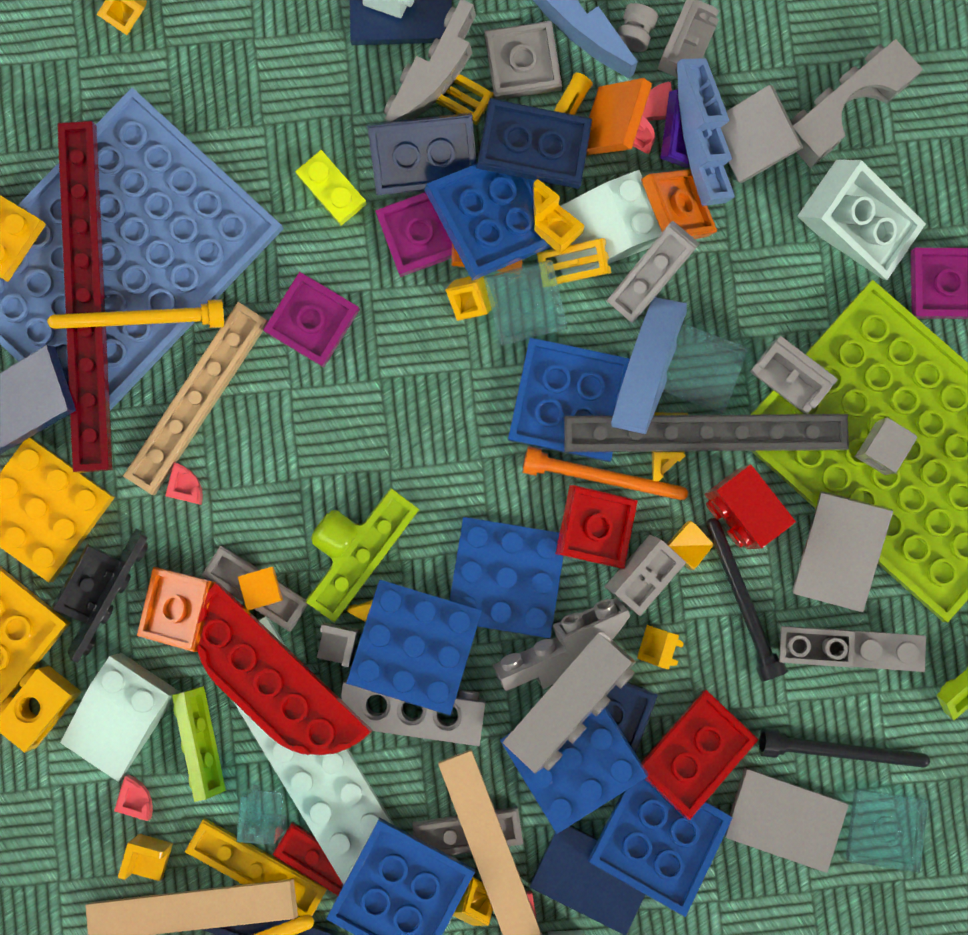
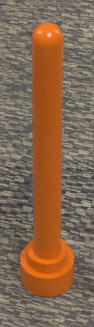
(539, 462)

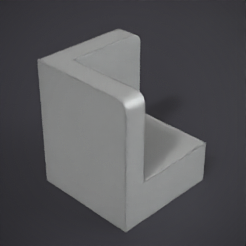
(886, 446)
(338, 643)

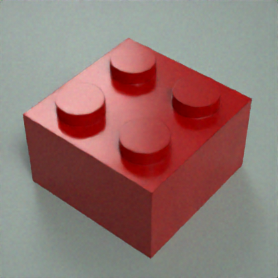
(748, 508)

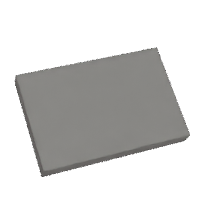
(842, 551)
(786, 820)

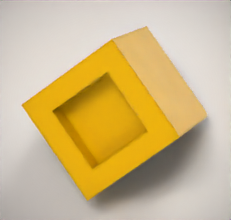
(145, 858)

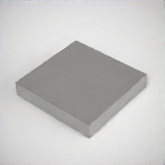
(523, 60)
(759, 134)

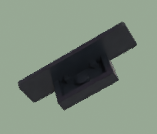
(93, 587)

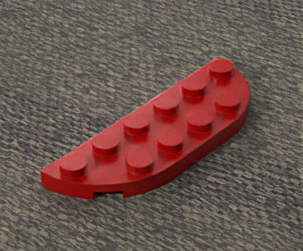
(272, 681)

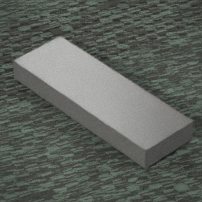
(653, 271)
(226, 568)
(449, 836)

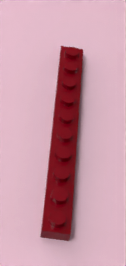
(84, 295)

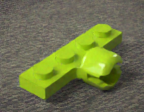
(356, 550)

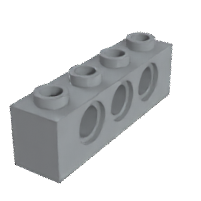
(428, 725)

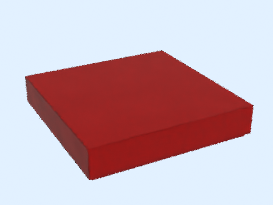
(596, 527)

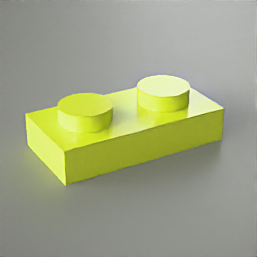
(331, 187)

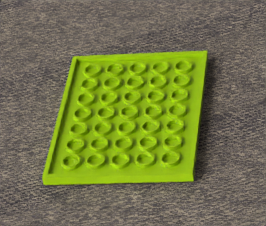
(902, 372)

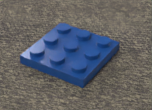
(487, 218)
(563, 383)
(508, 576)
(414, 647)
(586, 775)
(658, 848)
(400, 886)

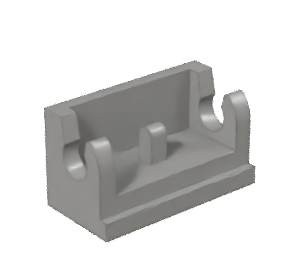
(689, 35)
(793, 375)
(645, 574)

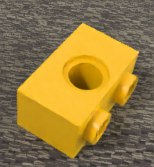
(54, 696)

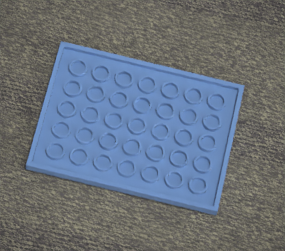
(169, 241)

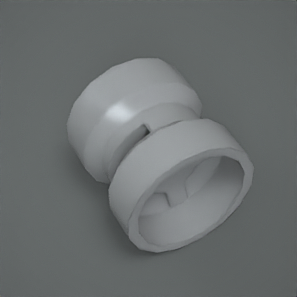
(638, 22)

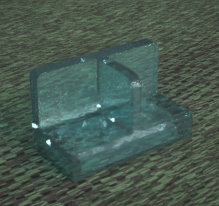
(260, 816)

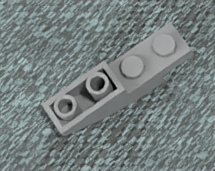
(426, 80)
(852, 648)
(551, 657)

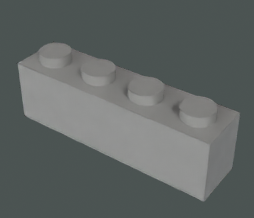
(569, 702)

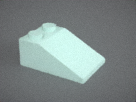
(617, 213)
(862, 217)
(118, 715)

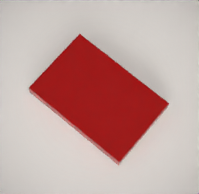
(697, 754)

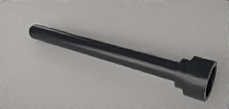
(768, 662)
(775, 743)

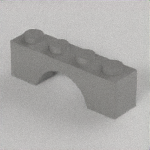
(882, 78)

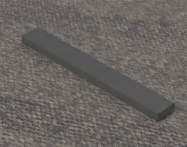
(710, 433)

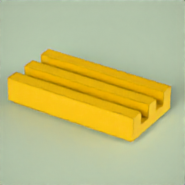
(475, 88)
(601, 257)

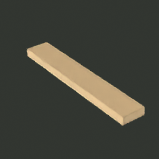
(195, 399)
(488, 845)
(194, 909)

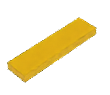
(250, 864)

